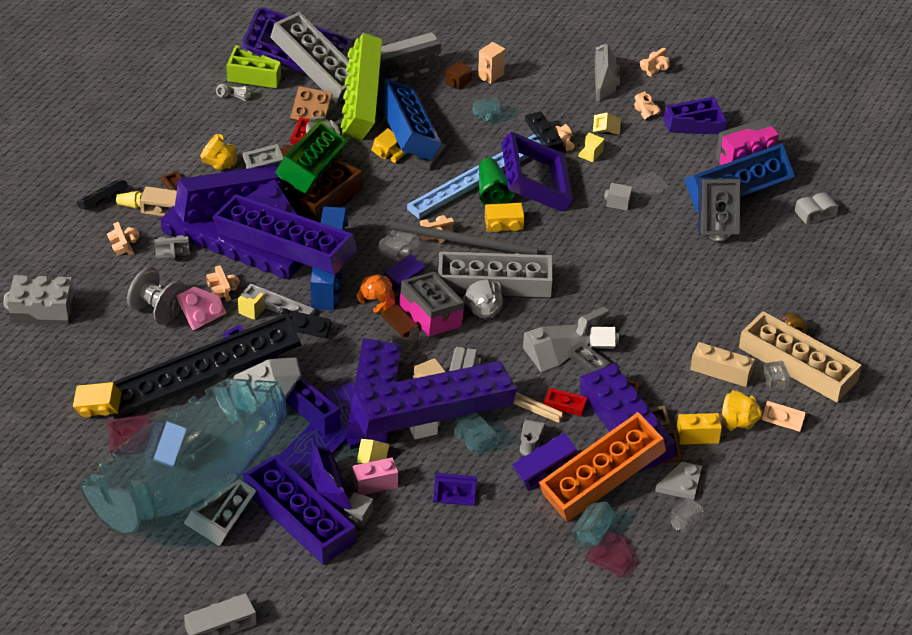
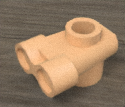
(646, 105)
(565, 133)

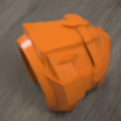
(378, 288)

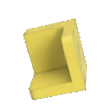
(607, 123)
(593, 147)
(251, 307)
(372, 451)

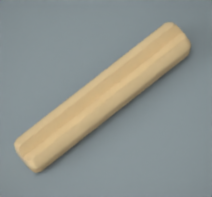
(538, 407)

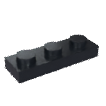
(543, 130)

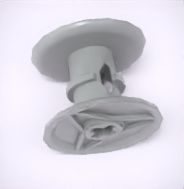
(147, 290)

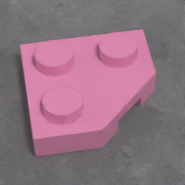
(200, 306)

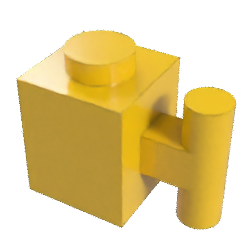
(386, 144)

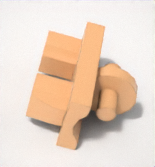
(656, 62)
(441, 223)
(122, 239)
(224, 283)

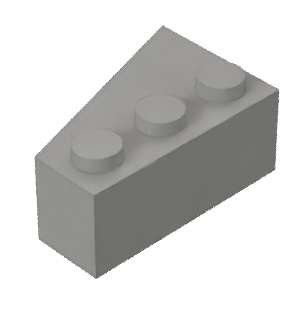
(220, 513)

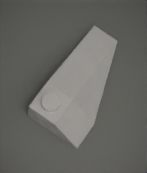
(550, 345)

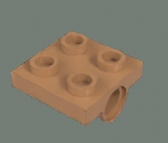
(311, 103)

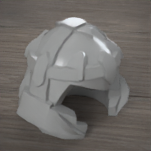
(484, 298)

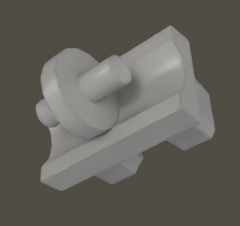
(172, 246)

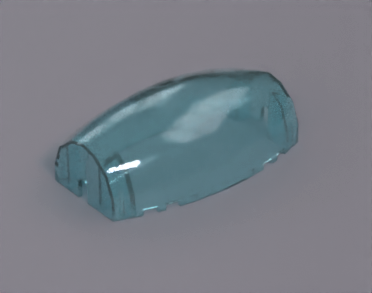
(220, 444)

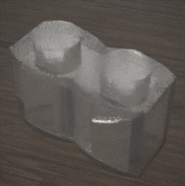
(398, 245)

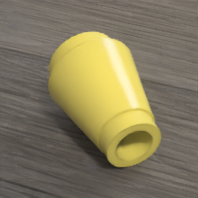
(129, 199)

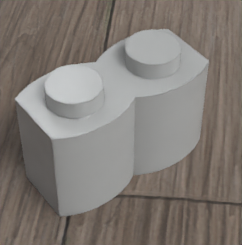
(816, 208)

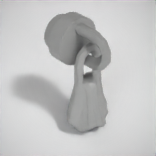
(224, 90)

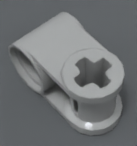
(531, 436)

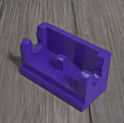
(404, 270)
(455, 489)

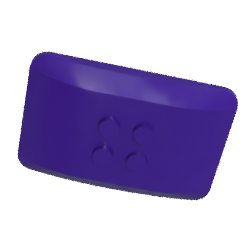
(259, 42)

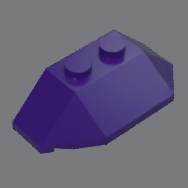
(327, 478)

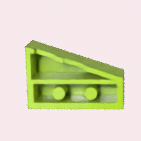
(253, 70)

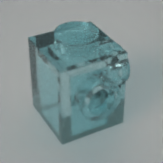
(486, 108)

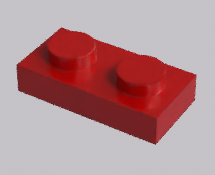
(299, 131)
(566, 401)

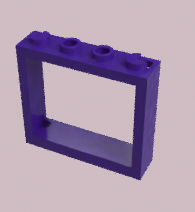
(557, 197)

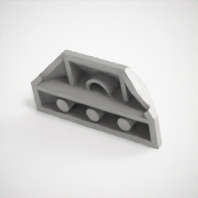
(606, 72)
(283, 370)

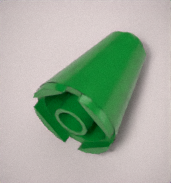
(493, 183)

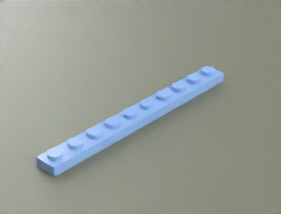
(454, 188)

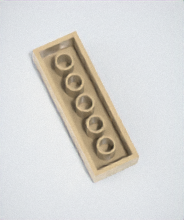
(803, 356)

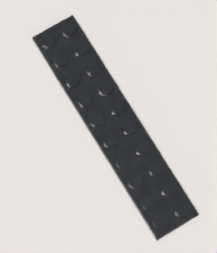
(206, 364)

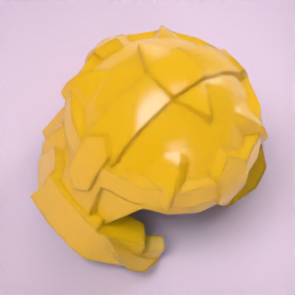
(219, 154)
(740, 411)

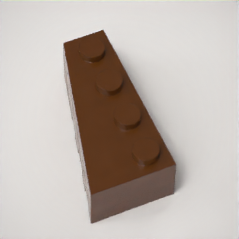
(332, 190)

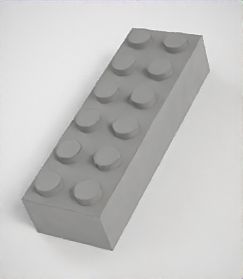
(312, 53)
(517, 273)

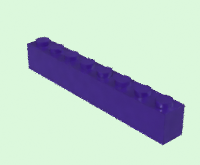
(204, 234)
(307, 400)

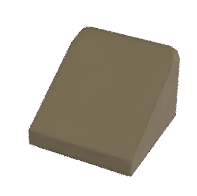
(661, 414)

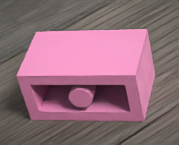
(375, 476)

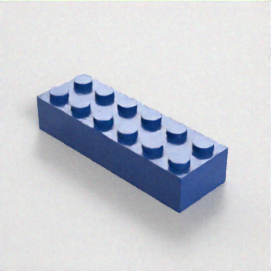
(408, 119)
(754, 172)
(324, 284)

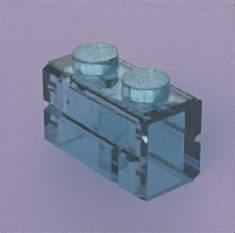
(475, 433)
(593, 524)

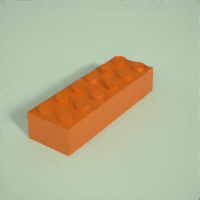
(602, 466)

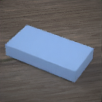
(169, 444)

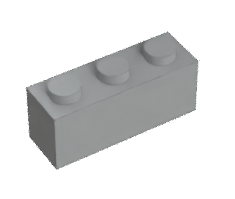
(222, 617)

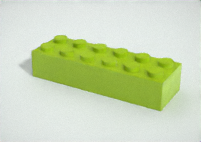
(361, 87)

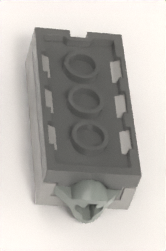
(409, 58)

